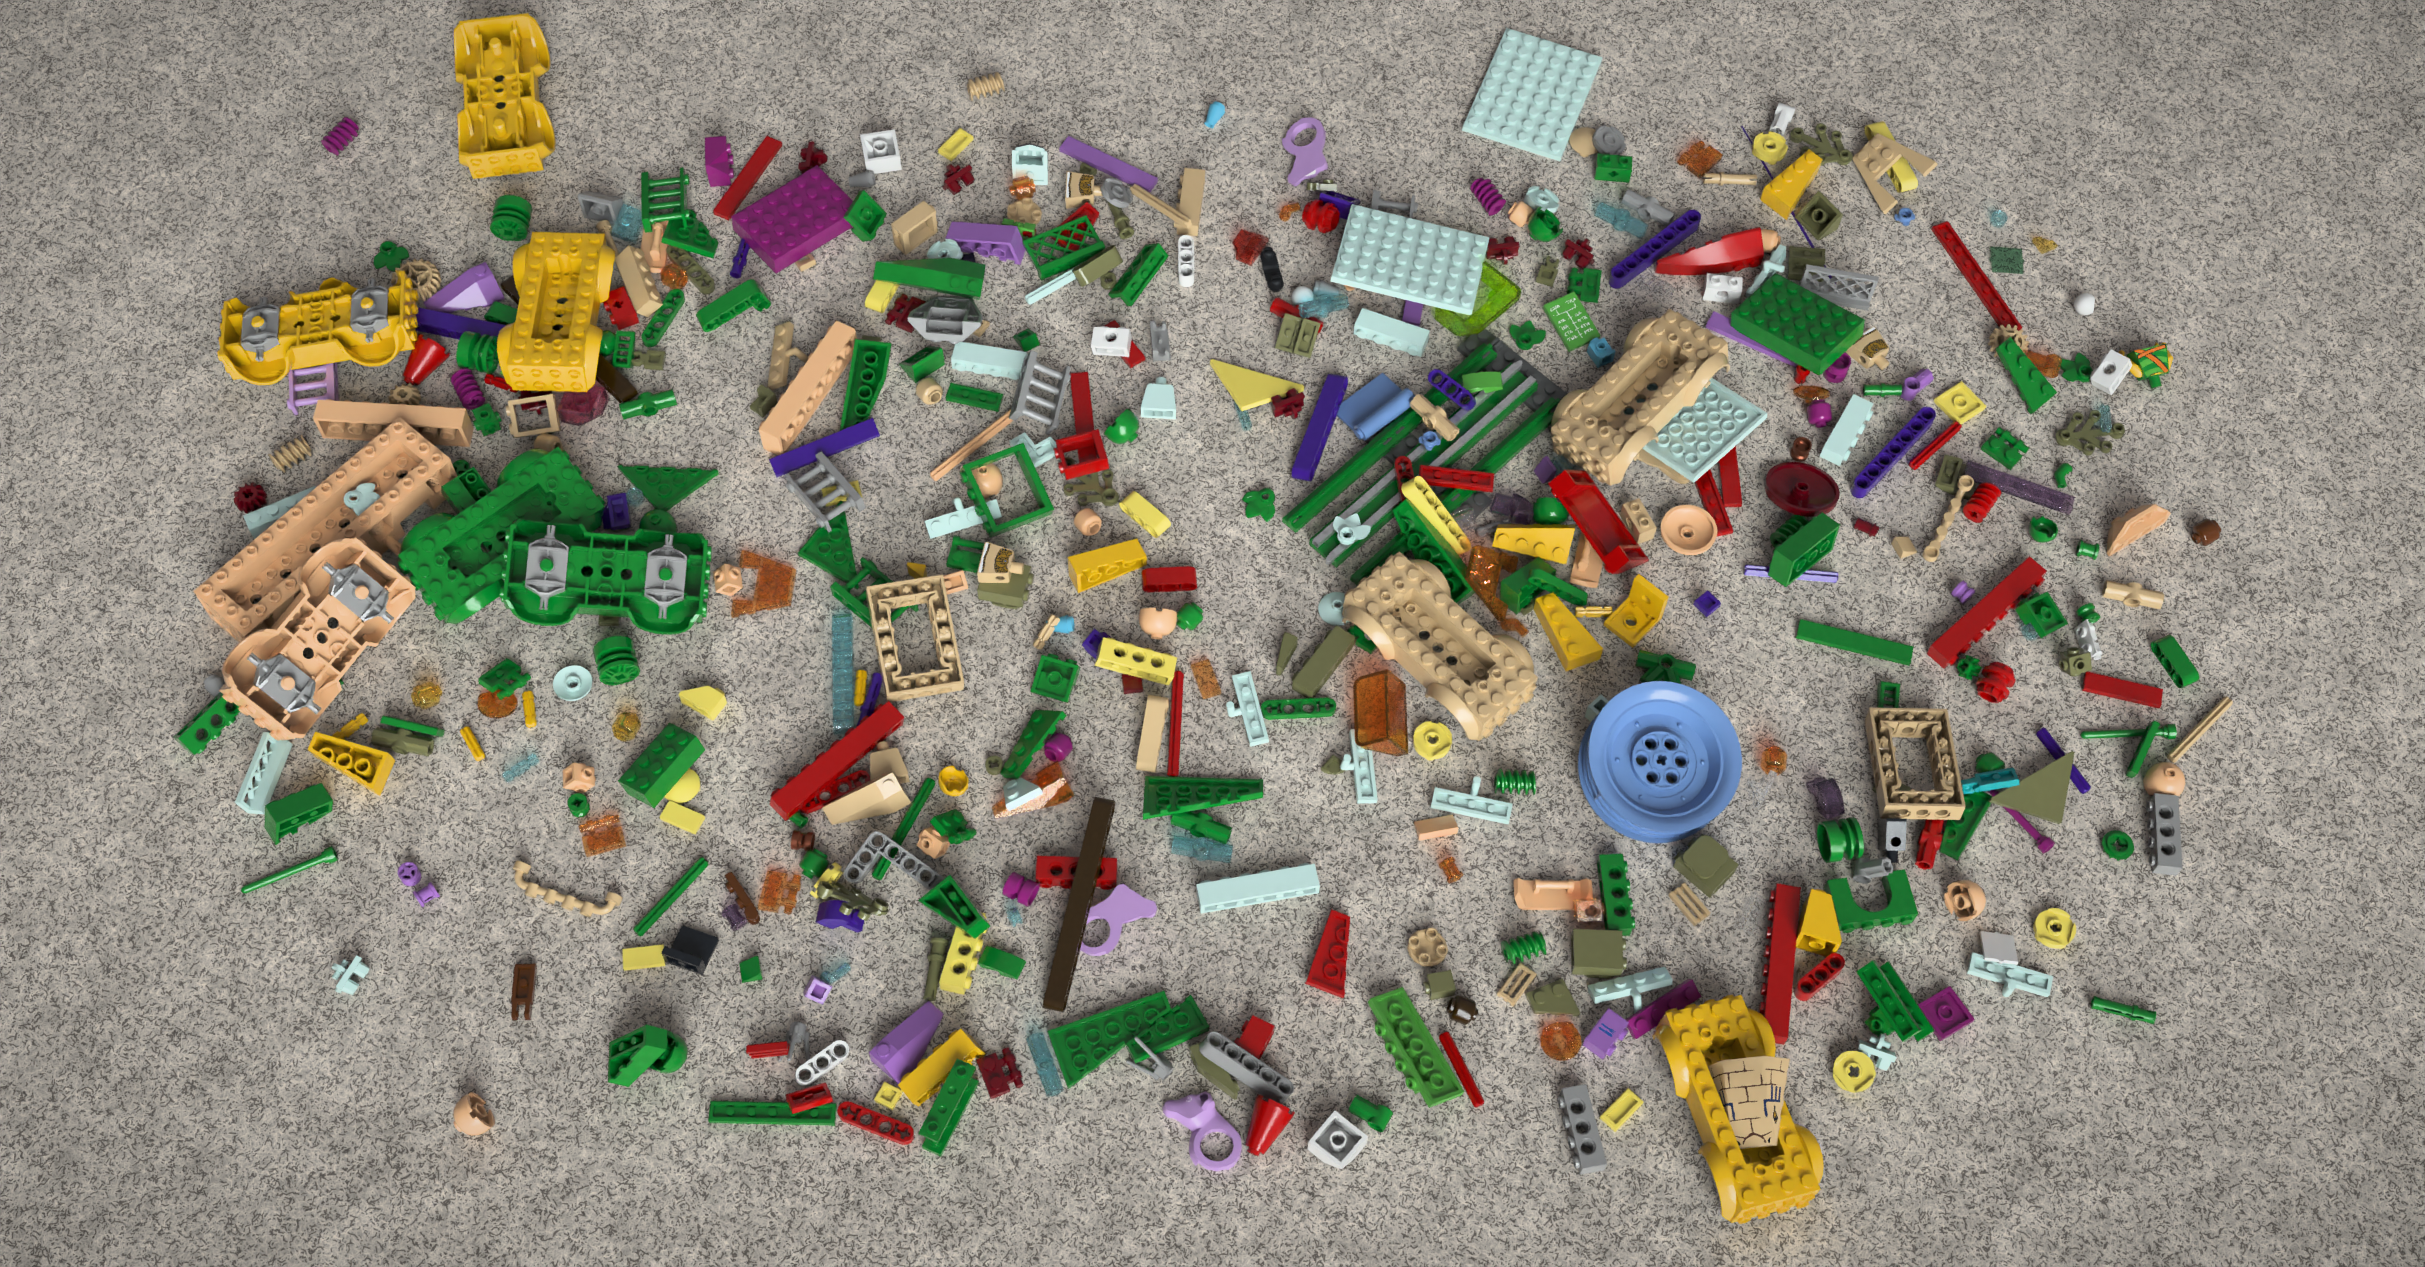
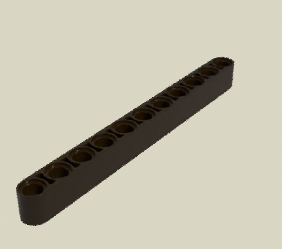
(606, 374)
(1079, 904)

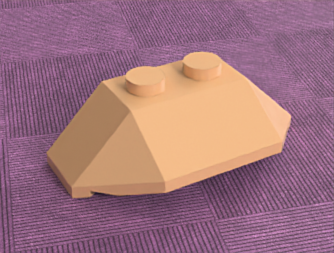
(2134, 525)

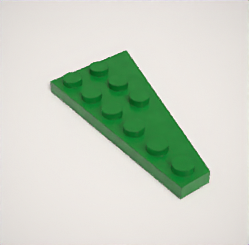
(1184, 794)
(1094, 1039)

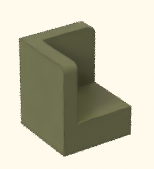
(765, 401)

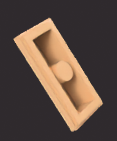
(955, 582)
(1436, 827)

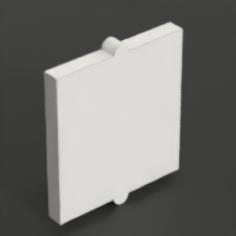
(1998, 947)

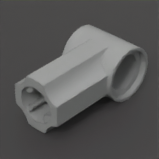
(1867, 869)

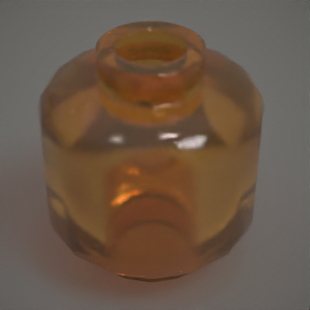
(1022, 187)
(674, 276)
(1774, 759)

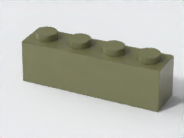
(1323, 662)

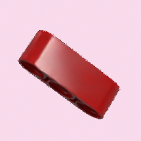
(1169, 579)
(1823, 969)

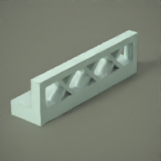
(266, 776)

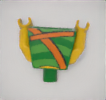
(2150, 363)

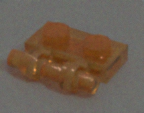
(1703, 162)
(605, 840)
(773, 892)

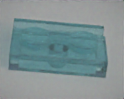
(628, 224)

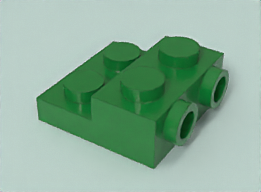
(865, 216)
(2041, 613)
(1055, 678)

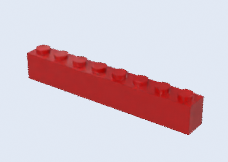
(1987, 612)
(836, 760)
(1780, 959)

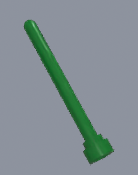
(2167, 731)
(328, 855)

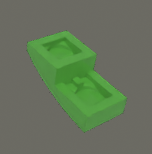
(1483, 381)

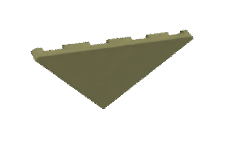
(2042, 792)

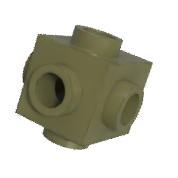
(2075, 661)

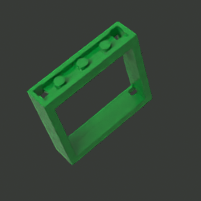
(1032, 478)

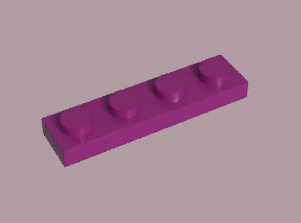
(1650, 1015)

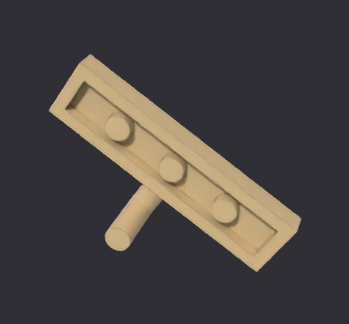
(781, 355)

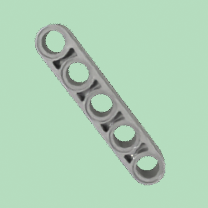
(1246, 1067)

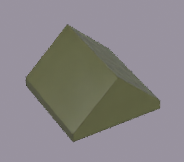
(1820, 216)

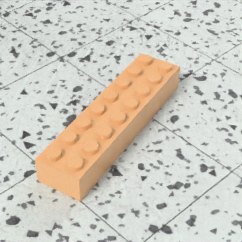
(808, 389)
(367, 420)

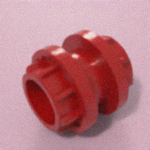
(1324, 217)
(1996, 679)

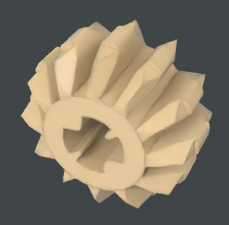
(405, 395)

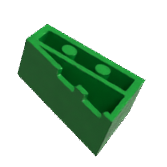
(1517, 590)

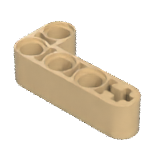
(1152, 733)

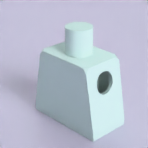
(1159, 400)

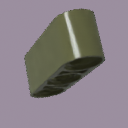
(1097, 265)

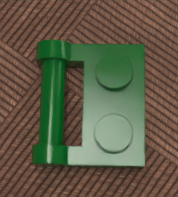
(964, 559)

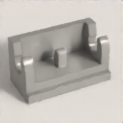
(1159, 342)

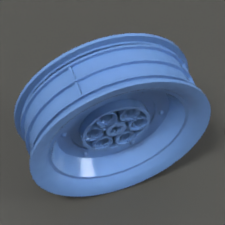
(1699, 739)

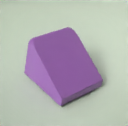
(1545, 470)
(817, 990)

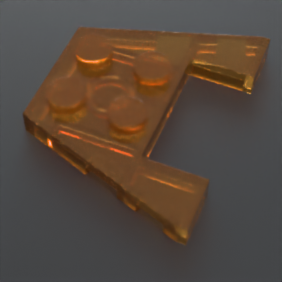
(1484, 573)
(773, 585)

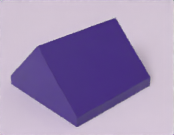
(1341, 202)

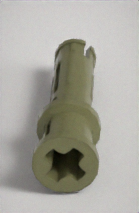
(1121, 222)
(935, 959)

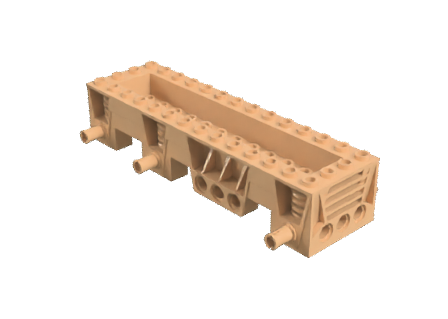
(318, 520)

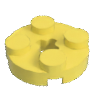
(1761, 150)
(1433, 730)
(828, 876)
(2053, 939)
(1852, 1083)

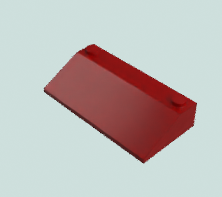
(1598, 521)

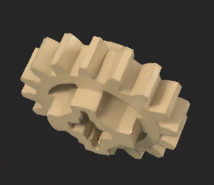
(2003, 334)

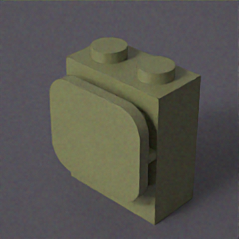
(1010, 594)
(1705, 864)
(1597, 953)

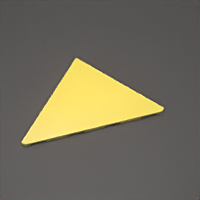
(1251, 387)

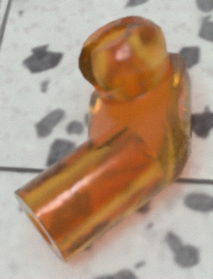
(1287, 210)
(1514, 625)

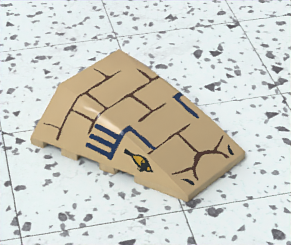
(1752, 1097)

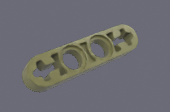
(691, 268)

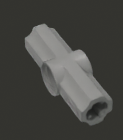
(1648, 207)

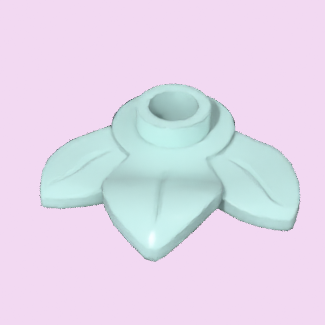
(365, 497)
(1350, 527)

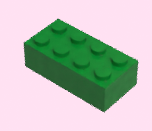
(1803, 549)
(661, 765)

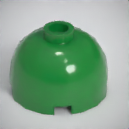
(1544, 225)
(1123, 428)
(1549, 511)
(658, 521)
(674, 1056)

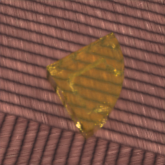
(2044, 245)

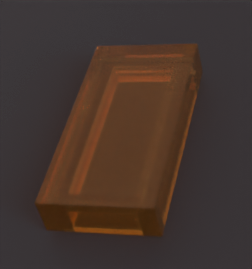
(1205, 679)

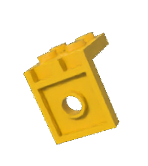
(1643, 606)

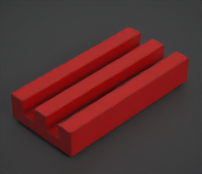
(768, 1049)
(810, 1100)

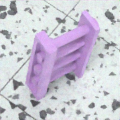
(329, 383)

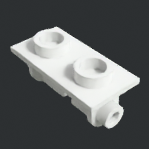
(2086, 638)

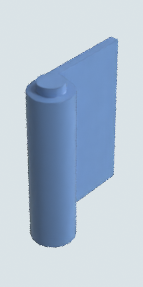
(1374, 406)

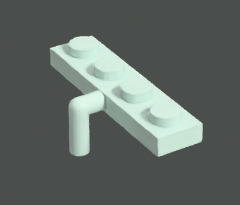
(1769, 268)
(959, 519)
(1248, 708)
(1363, 771)
(1472, 804)
(2010, 975)
(1630, 985)

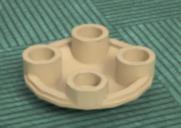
(1581, 141)
(1024, 211)
(1427, 947)

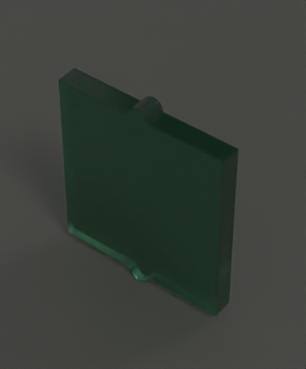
(2006, 260)

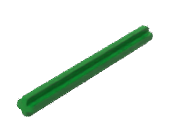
(905, 826)

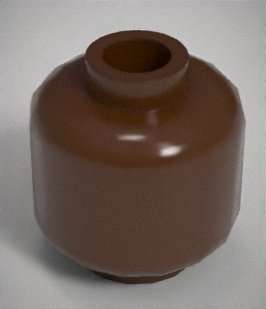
(2205, 532)

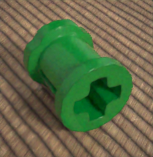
(2087, 549)

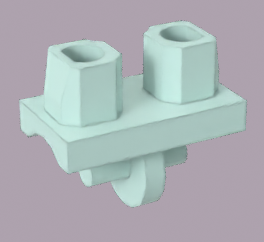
(345, 984)
(1885, 1056)

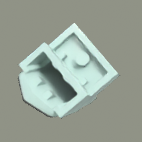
(1032, 162)

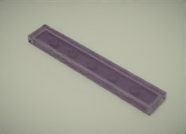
(2020, 488)

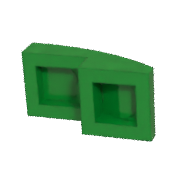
(1001, 961)

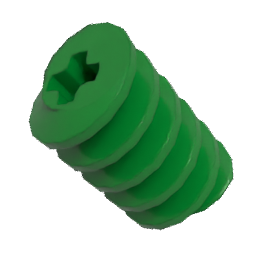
(1788, 528)
(1515, 781)
(1523, 946)

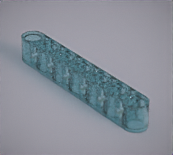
(842, 673)

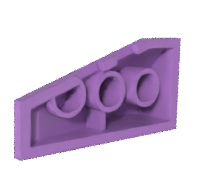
(470, 290)

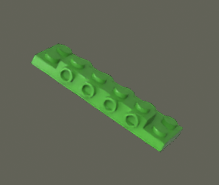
(1413, 1048)

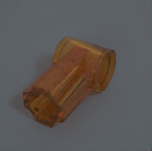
(2048, 364)

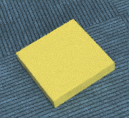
(1959, 403)

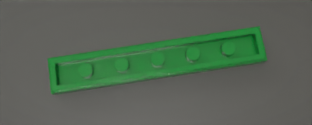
(1854, 642)
(770, 1113)

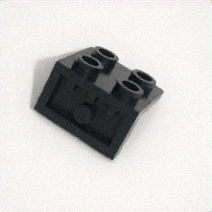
(691, 950)

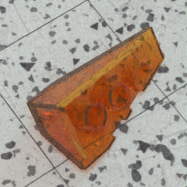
(1055, 790)

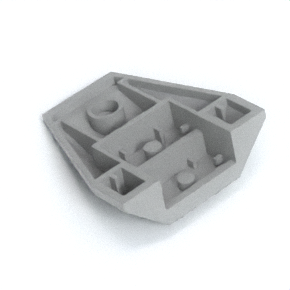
(946, 319)

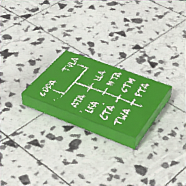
(1571, 321)

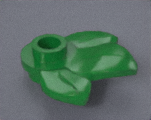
(392, 258)
(1528, 334)
(2074, 369)
(1258, 505)

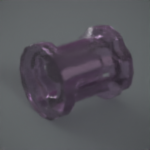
(734, 917)

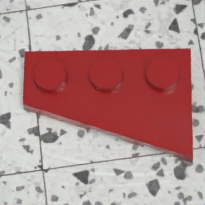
(1092, 215)

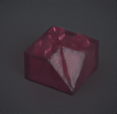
(582, 407)

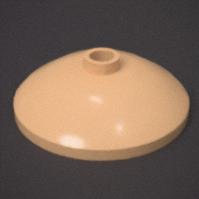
(1692, 522)

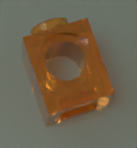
(1579, 909)

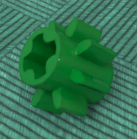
(1968, 667)

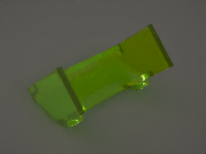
(1500, 299)

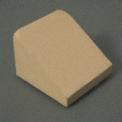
(1903, 546)

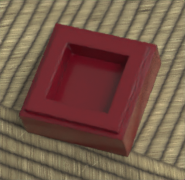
(1131, 684)

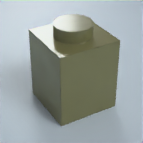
(1439, 985)

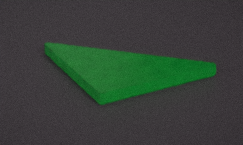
(666, 485)
(832, 550)

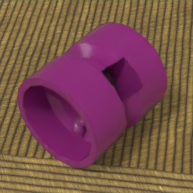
(1838, 370)
(1022, 889)

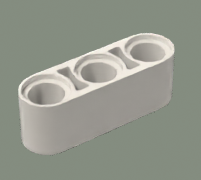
(1186, 261)
(828, 1054)

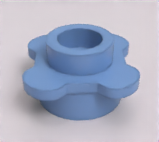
(1908, 216)
(1429, 435)

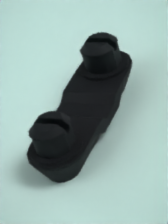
(1271, 269)

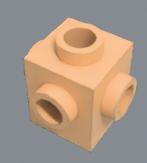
(728, 579)
(578, 777)
(932, 842)

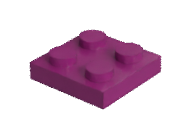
(1946, 1013)

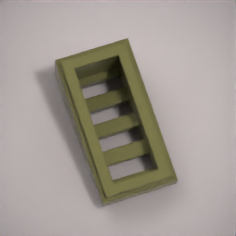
(1287, 649)

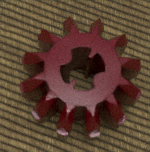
(250, 497)

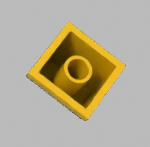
(1818, 925)

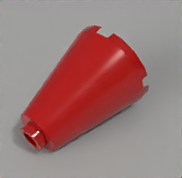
(423, 360)
(1266, 1124)

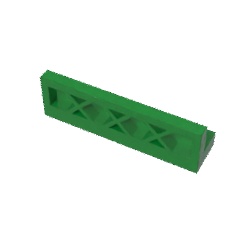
(1140, 274)

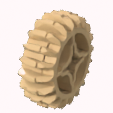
(426, 275)

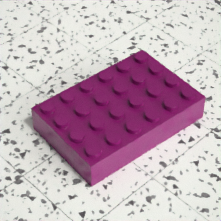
(794, 219)

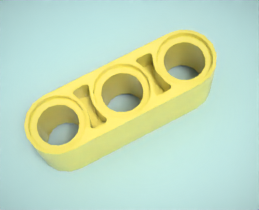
(880, 295)
(1145, 514)

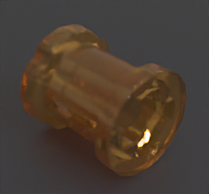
(1452, 876)

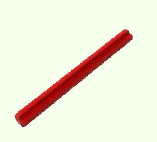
(1175, 724)

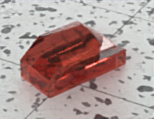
(1249, 246)

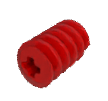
(1981, 502)

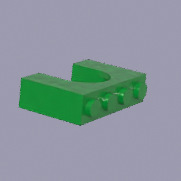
(1899, 909)

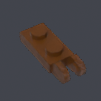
(742, 899)
(523, 989)

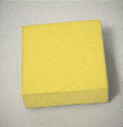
(888, 1095)

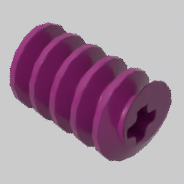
(339, 135)
(1488, 195)
(467, 389)

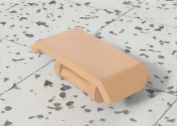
(653, 248)
(1586, 565)
(1550, 894)

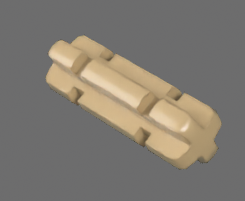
(1046, 632)

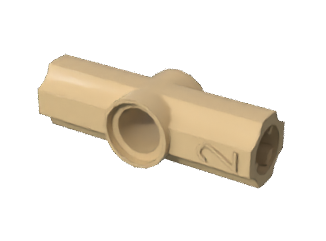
(1434, 417)
(2133, 594)

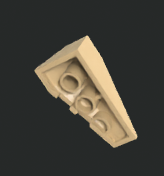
(872, 799)

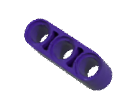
(1447, 382)

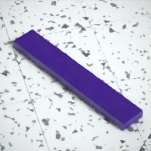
(828, 445)

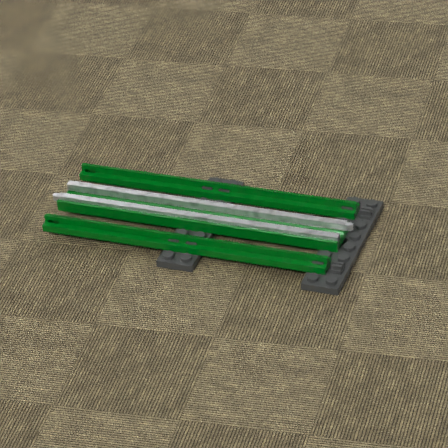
(1376, 504)

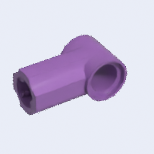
(1916, 383)

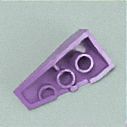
(907, 1043)

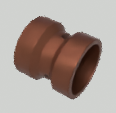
(1800, 449)
(802, 840)

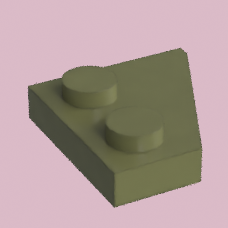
(1553, 999)

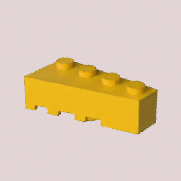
(1790, 185)
(1536, 540)
(1105, 564)
(1567, 635)
(358, 762)
(934, 1070)

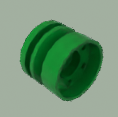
(511, 218)
(477, 352)
(616, 660)
(1840, 839)

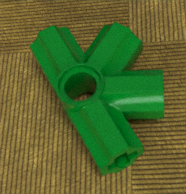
(1656, 672)

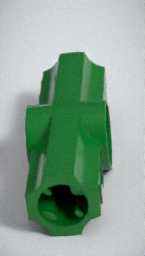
(647, 404)
(1202, 826)

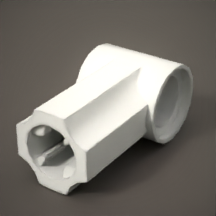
(1782, 117)

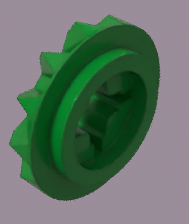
(2123, 840)

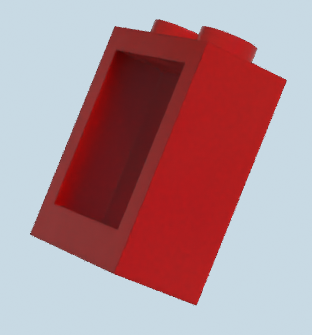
(1077, 442)

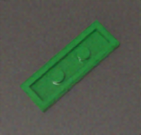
(974, 397)
(412, 726)
(2142, 749)

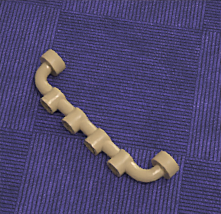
(1932, 551)
(568, 901)

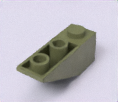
(1213, 1072)

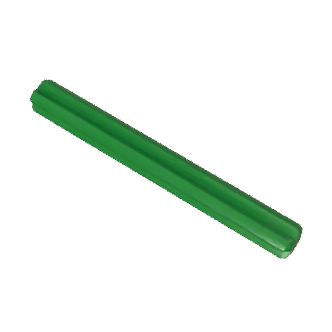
(670, 897)

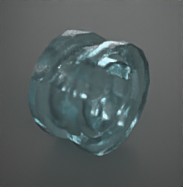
(2000, 214)
(634, 491)
(2028, 636)
(1014, 917)

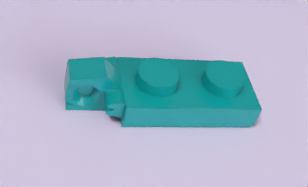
(1990, 780)

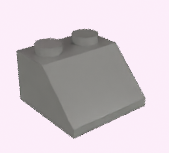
(600, 206)

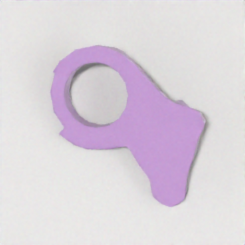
(1309, 158)
(1119, 908)
(1200, 1116)

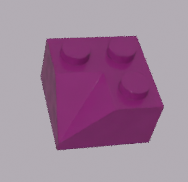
(718, 161)

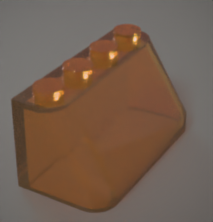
(1381, 713)

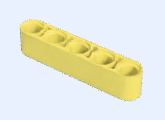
(1899, 173)
(1426, 501)

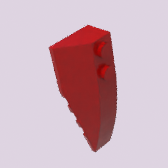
(1730, 254)

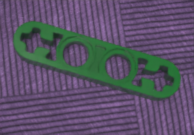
(664, 318)
(1559, 587)
(1298, 711)

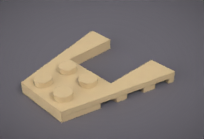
(1878, 157)

